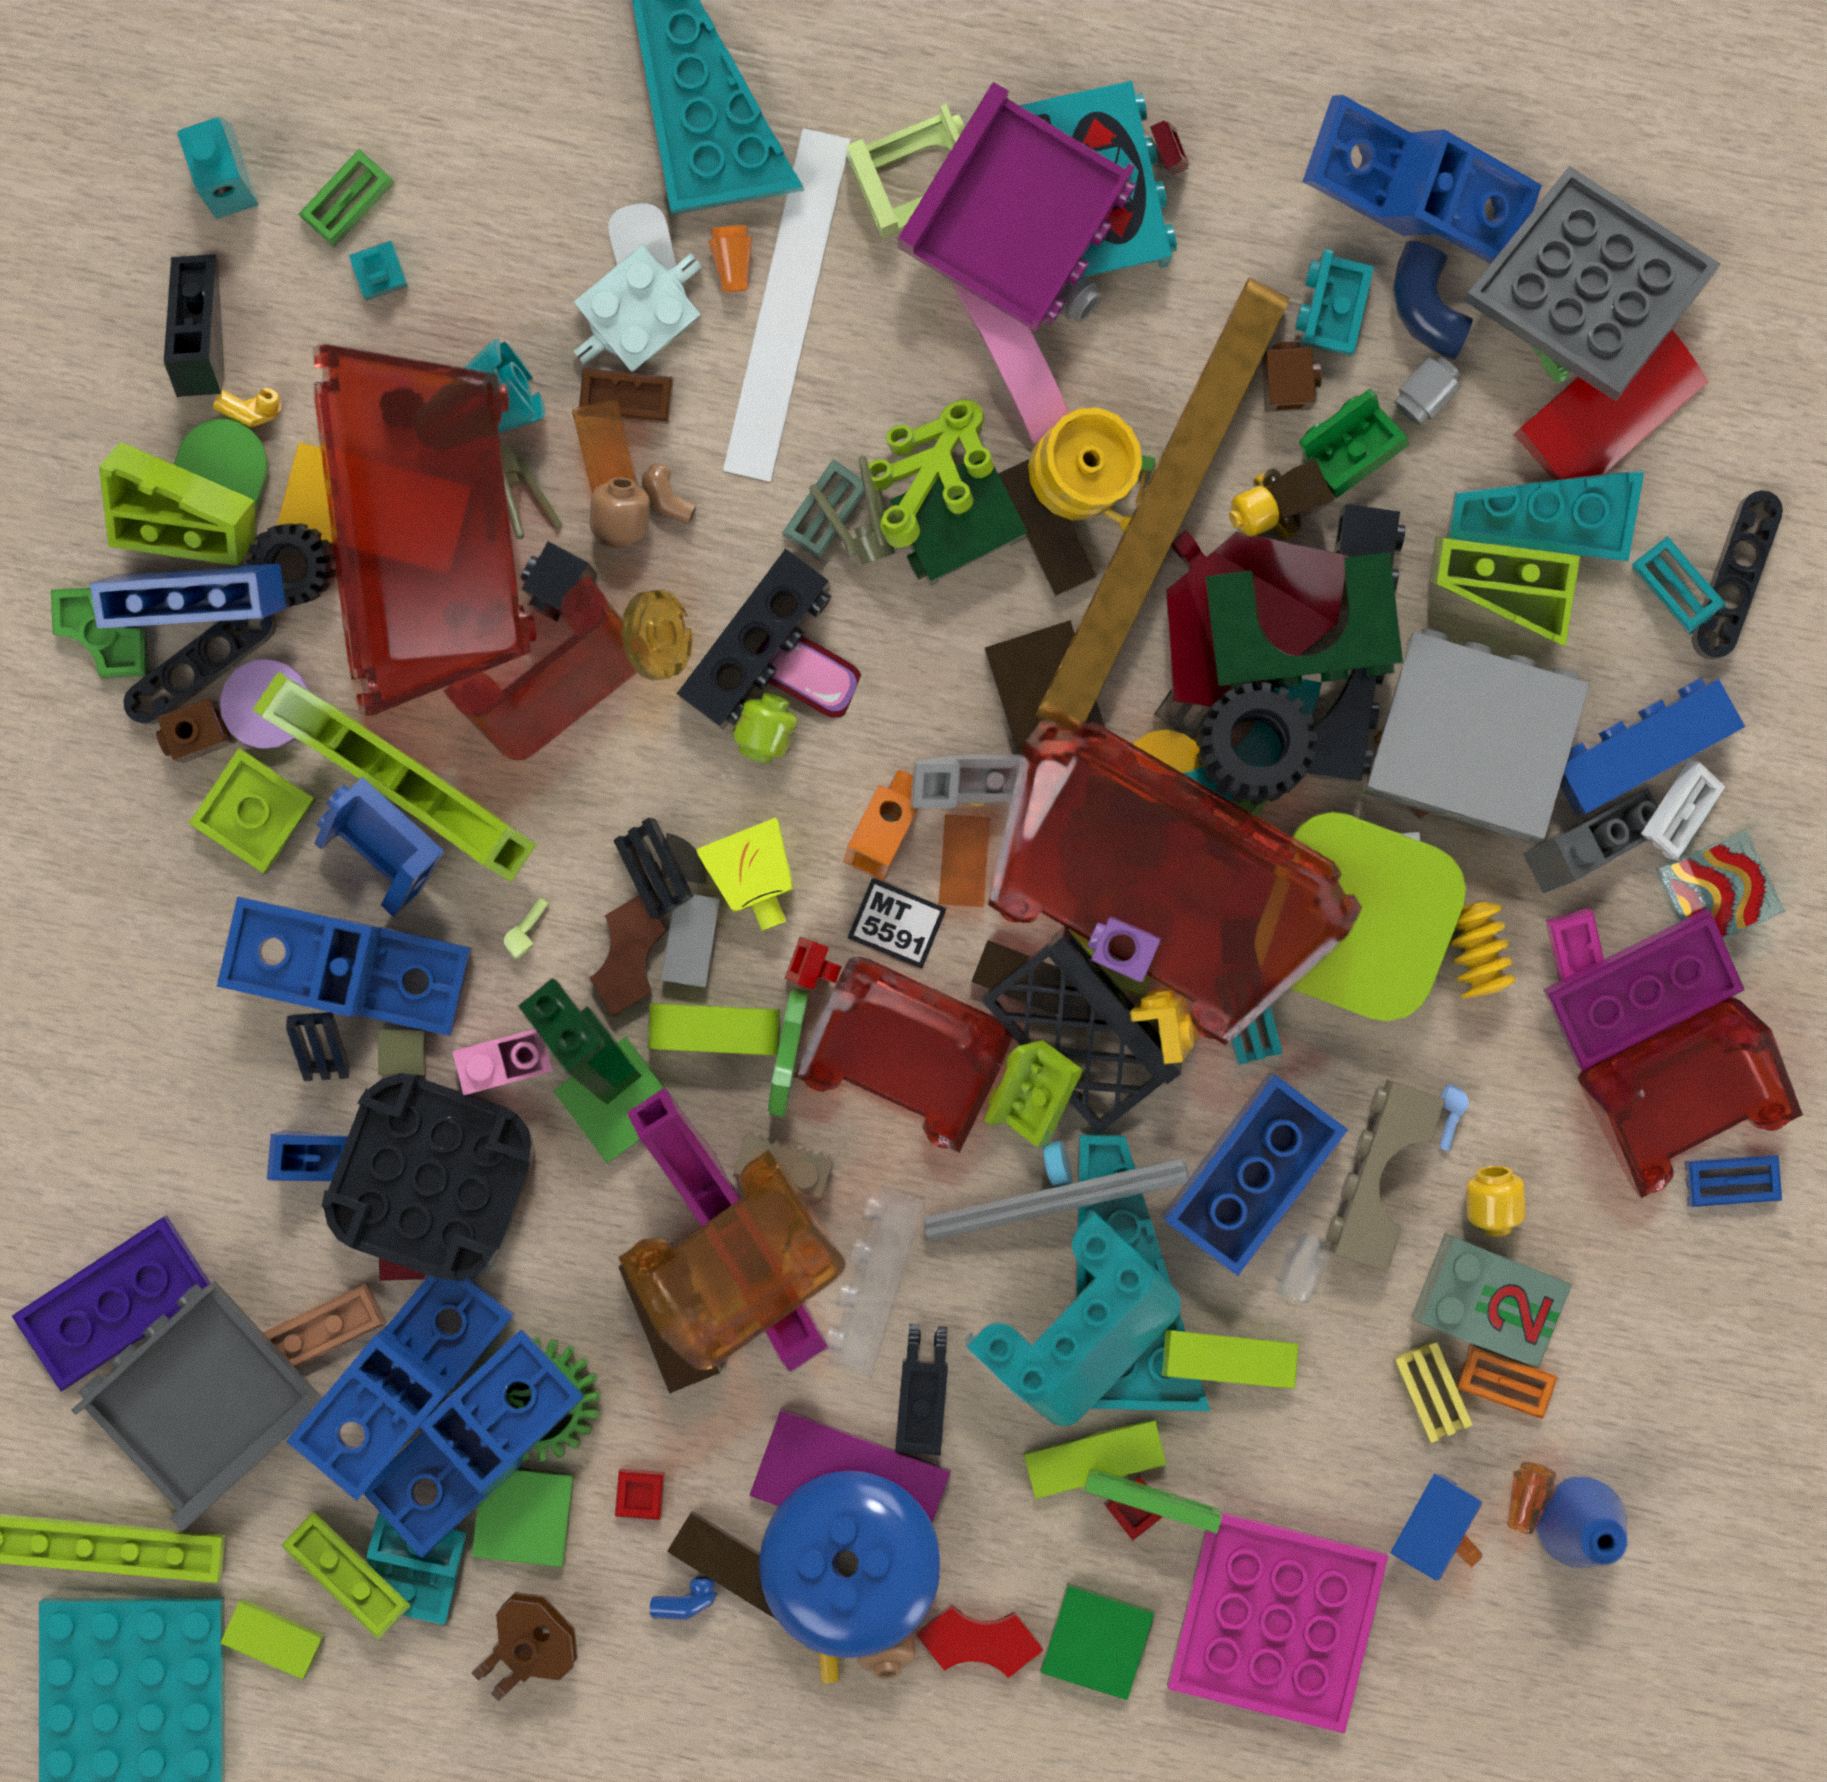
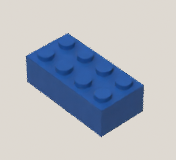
(1254, 1173)

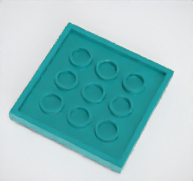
(131, 1690)

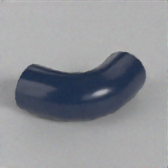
(1419, 301)

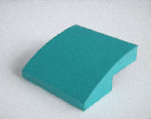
(423, 1582)

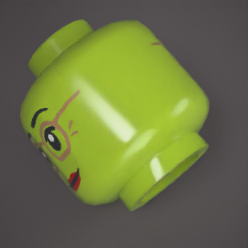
(765, 728)

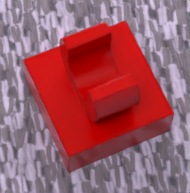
(810, 963)

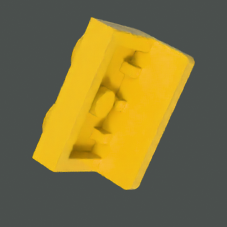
(1174, 1021)

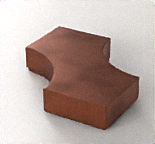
(623, 975)

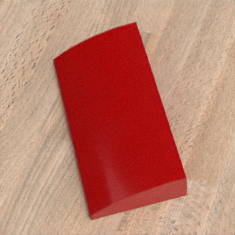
(1589, 432)

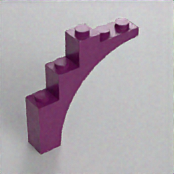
(708, 1192)

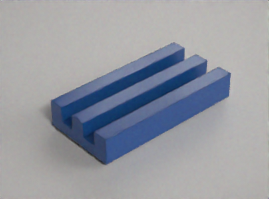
(1694, 1183)

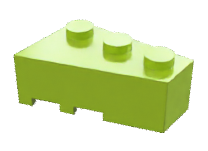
(172, 510)
(1513, 582)

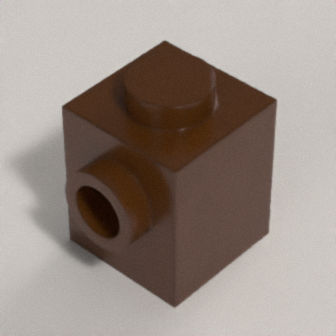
(1290, 377)
(193, 731)

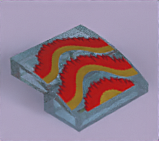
(1724, 880)

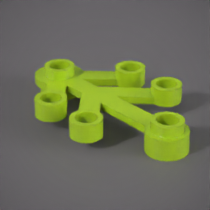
(957, 424)

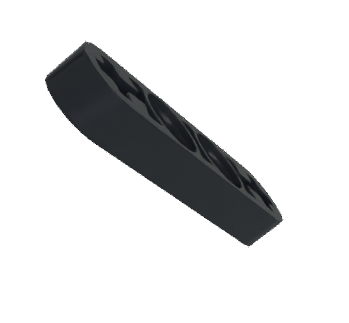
(1742, 577)
(204, 669)

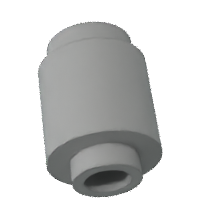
(1428, 389)

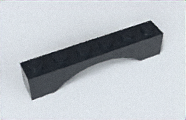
(1345, 727)

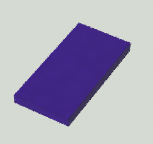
(110, 1303)

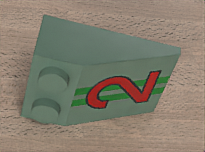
(1491, 1300)

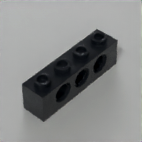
(786, 577)

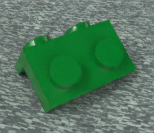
(1352, 442)

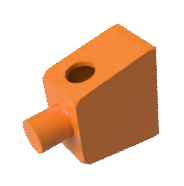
(878, 840)

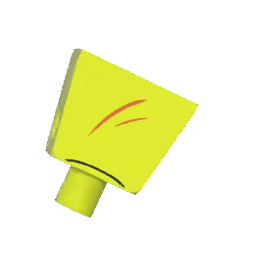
(751, 870)

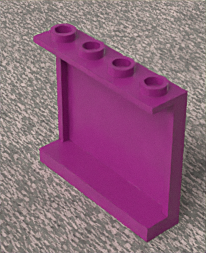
(1015, 210)

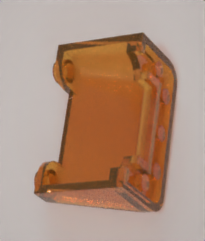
(736, 1269)

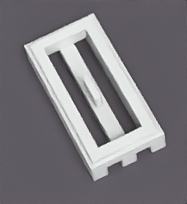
(1679, 805)

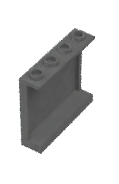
(199, 1400)

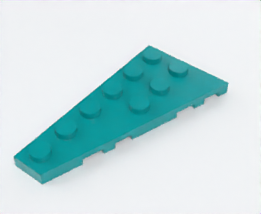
(704, 115)
(1142, 1384)

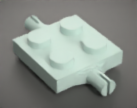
(637, 309)

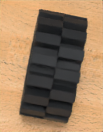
(310, 545)

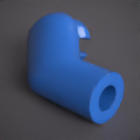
(686, 1606)

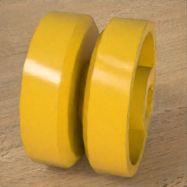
(1085, 463)

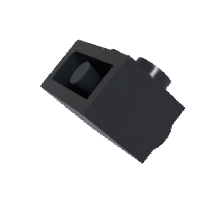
(552, 577)

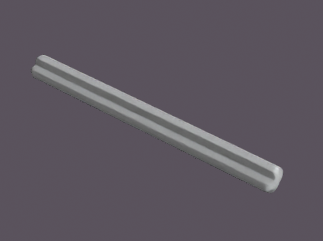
(1056, 1199)

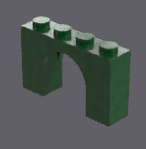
(1367, 642)

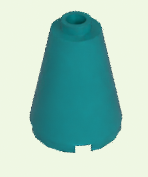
(512, 371)

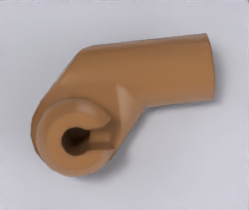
(662, 500)

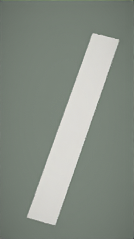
(786, 306)

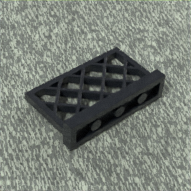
(1105, 999)

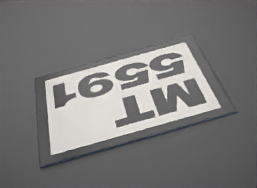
(897, 923)

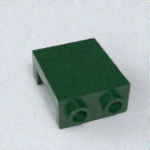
(957, 539)
(579, 1042)

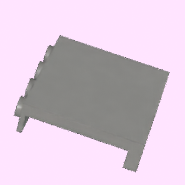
(1477, 736)

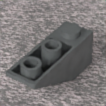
(1591, 842)

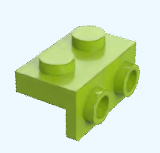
(1033, 1091)

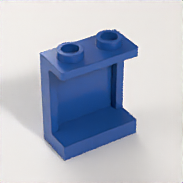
(383, 839)

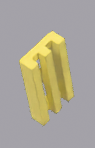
(1448, 1427)

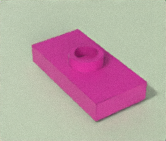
(1574, 942)

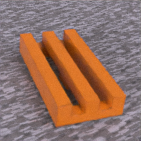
(1469, 1368)

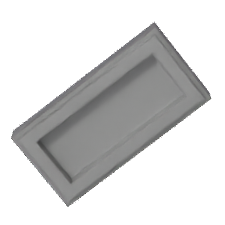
(691, 941)

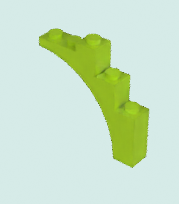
(395, 775)

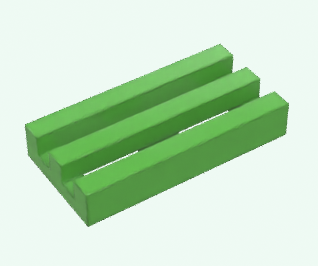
(358, 210)

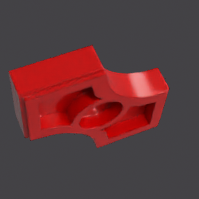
(960, 1639)

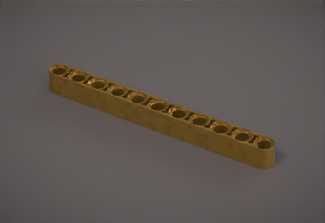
(1163, 505)

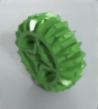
(520, 1395)

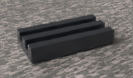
(643, 885)
(321, 1064)

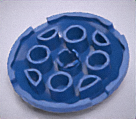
(894, 1573)

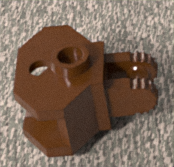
(525, 1645)

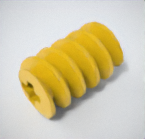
(1482, 950)

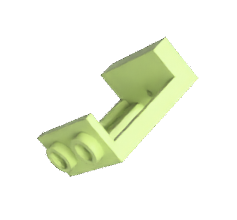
(865, 159)

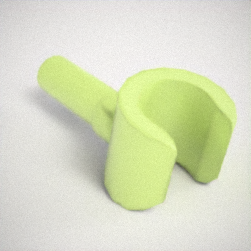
(516, 940)

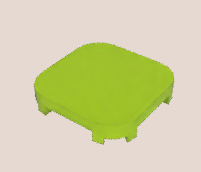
(1406, 920)

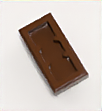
(639, 395)

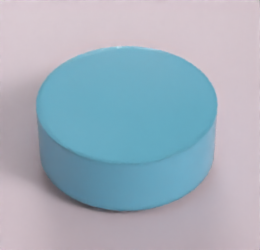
(1057, 1163)

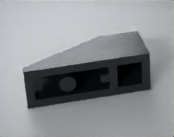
(194, 326)

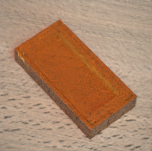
(603, 442)
(964, 860)

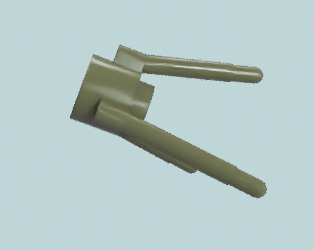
(512, 469)
(870, 541)

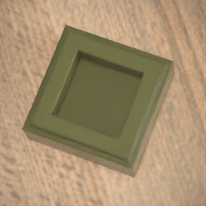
(401, 1051)

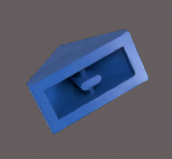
(303, 1156)

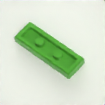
(1153, 1500)

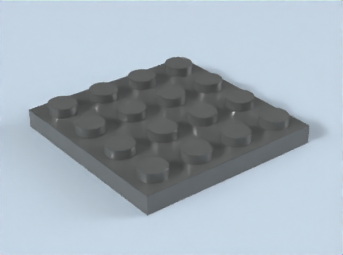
(1592, 283)

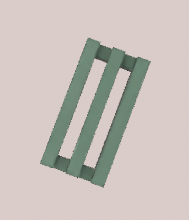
(805, 540)

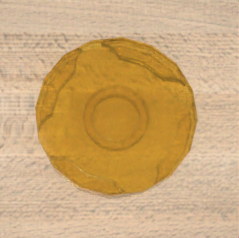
(656, 635)

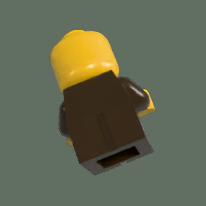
(1280, 500)

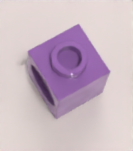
(1145, 948)

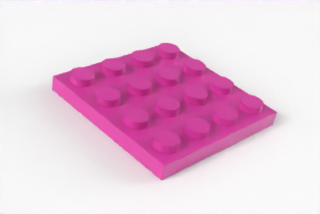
(1278, 1621)

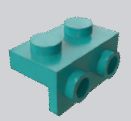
(1335, 304)

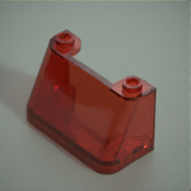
(557, 687)
(907, 1048)
(1688, 1089)

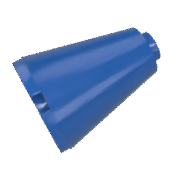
(1584, 1524)

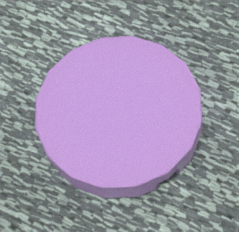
(243, 692)

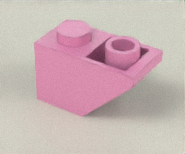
(501, 1061)

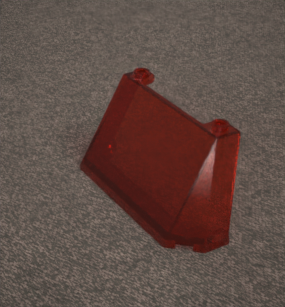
(417, 522)
(1133, 839)

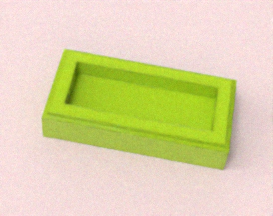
(272, 1639)

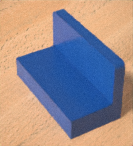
(1436, 1527)

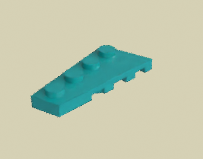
(1563, 515)

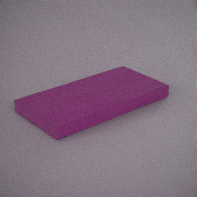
(1644, 989)
(808, 1449)

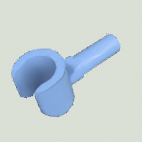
(1456, 1103)

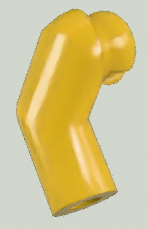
(251, 412)

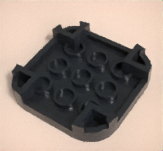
(429, 1178)

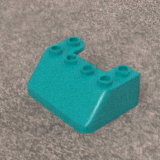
(1092, 1337)

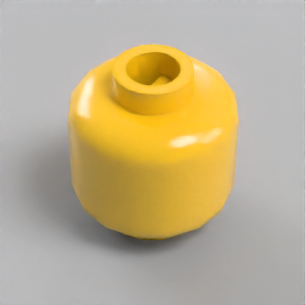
(1495, 1200)

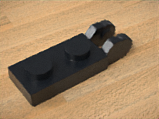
(922, 1396)

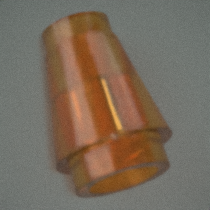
(1530, 1495)

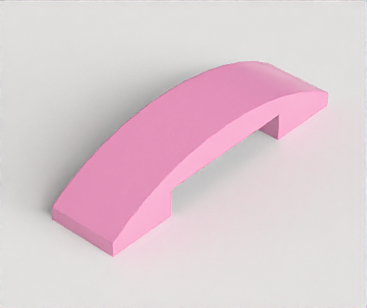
(1019, 364)

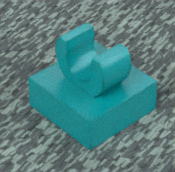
(378, 270)

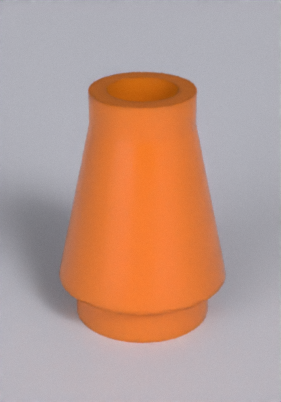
(731, 256)

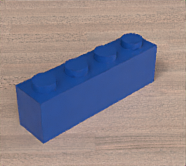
(188, 596)
(1648, 746)

